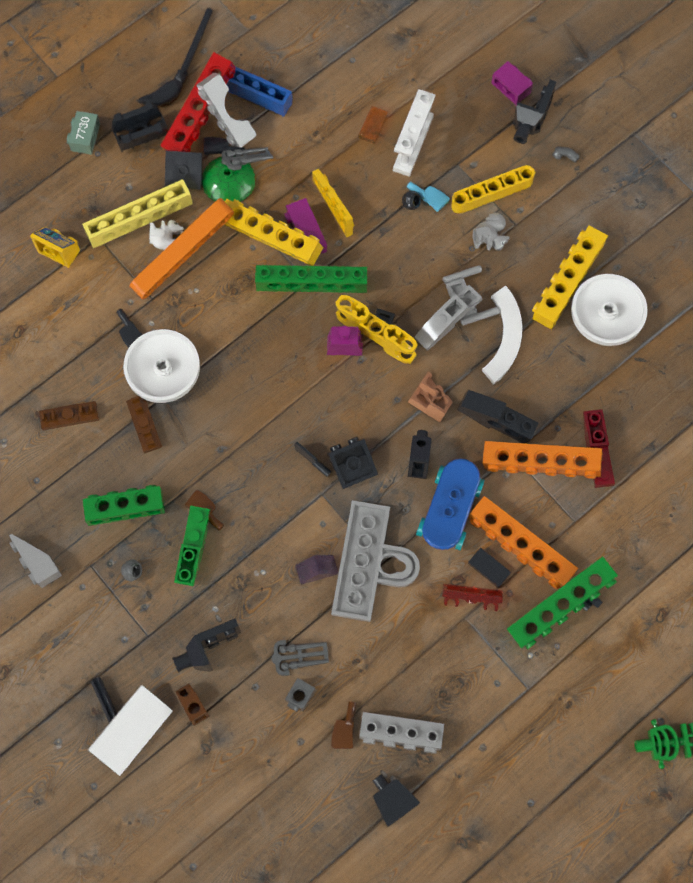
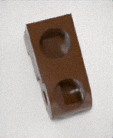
(192, 704)

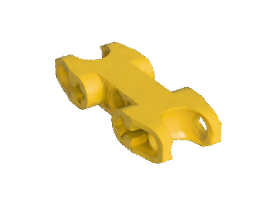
(389, 337)

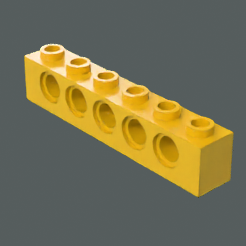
(308, 253)
(549, 315)

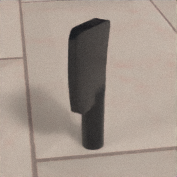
(217, 145)
(129, 332)
(311, 458)

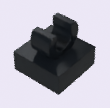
(597, 602)

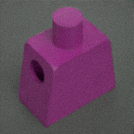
(344, 341)

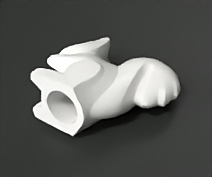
(163, 236)

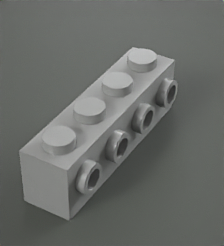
(401, 731)

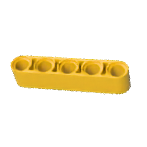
(499, 183)

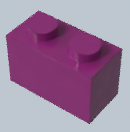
(512, 82)

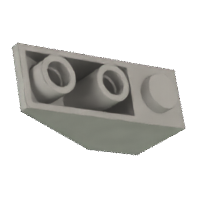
(40, 564)

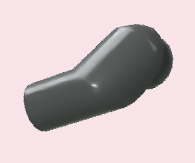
(565, 151)

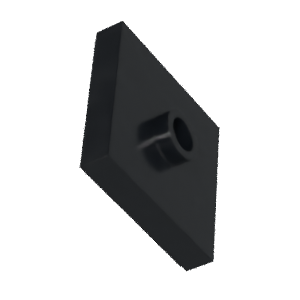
(183, 166)

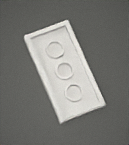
(130, 730)

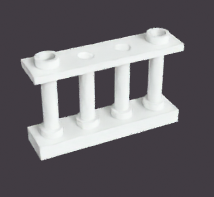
(414, 132)

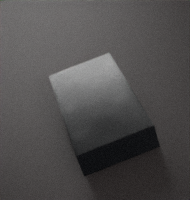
(489, 567)

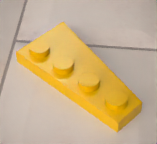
(337, 208)

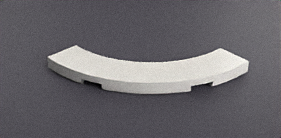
(511, 335)

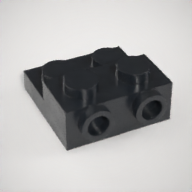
(352, 462)

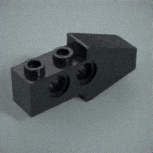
(496, 415)

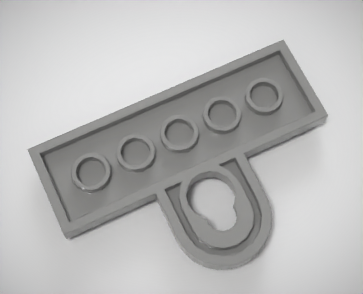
(362, 560)

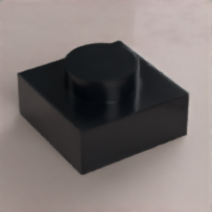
(386, 316)

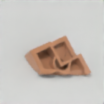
(431, 399)

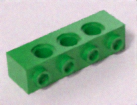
(133, 510)

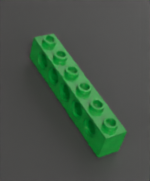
(311, 279)
(599, 568)

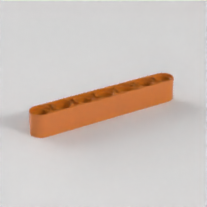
(181, 249)

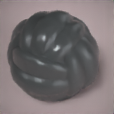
(131, 570)

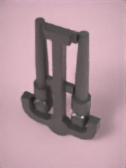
(240, 160)
(277, 658)

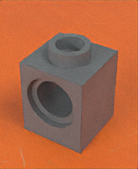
(299, 686)

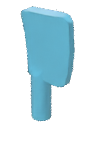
(431, 195)

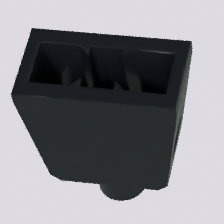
(419, 455)
(393, 799)

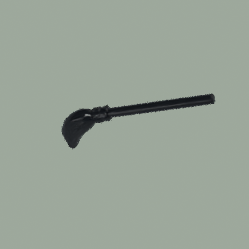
(172, 88)

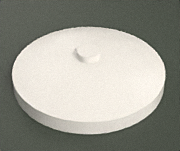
(609, 309)
(161, 366)

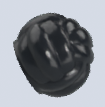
(411, 200)

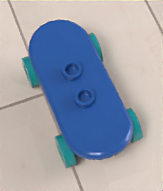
(451, 504)

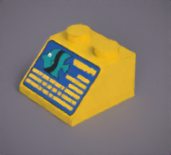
(55, 245)

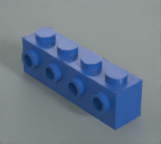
(260, 91)

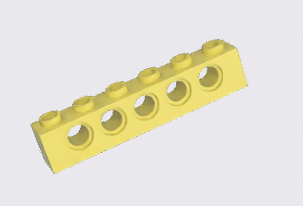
(137, 213)

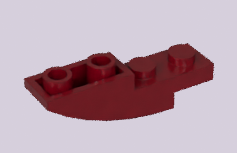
(597, 437)

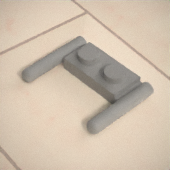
(455, 284)

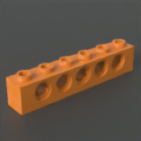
(552, 453)
(487, 508)

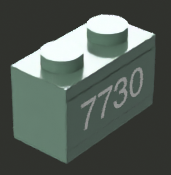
(83, 132)

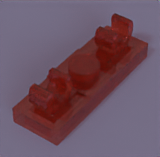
(472, 595)

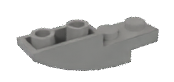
(447, 316)

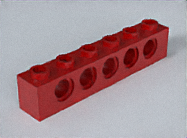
(188, 112)

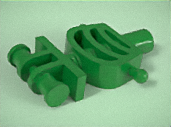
(656, 744)

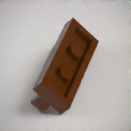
(69, 415)
(144, 424)

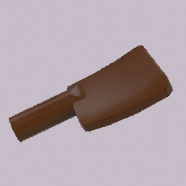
(200, 500)
(343, 730)

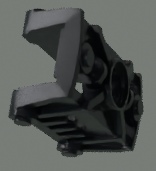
(137, 120)

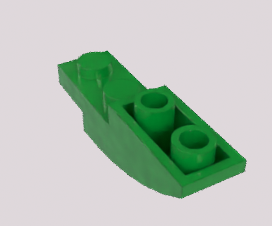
(192, 546)

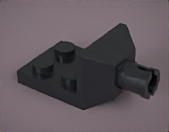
(530, 119)
(196, 653)

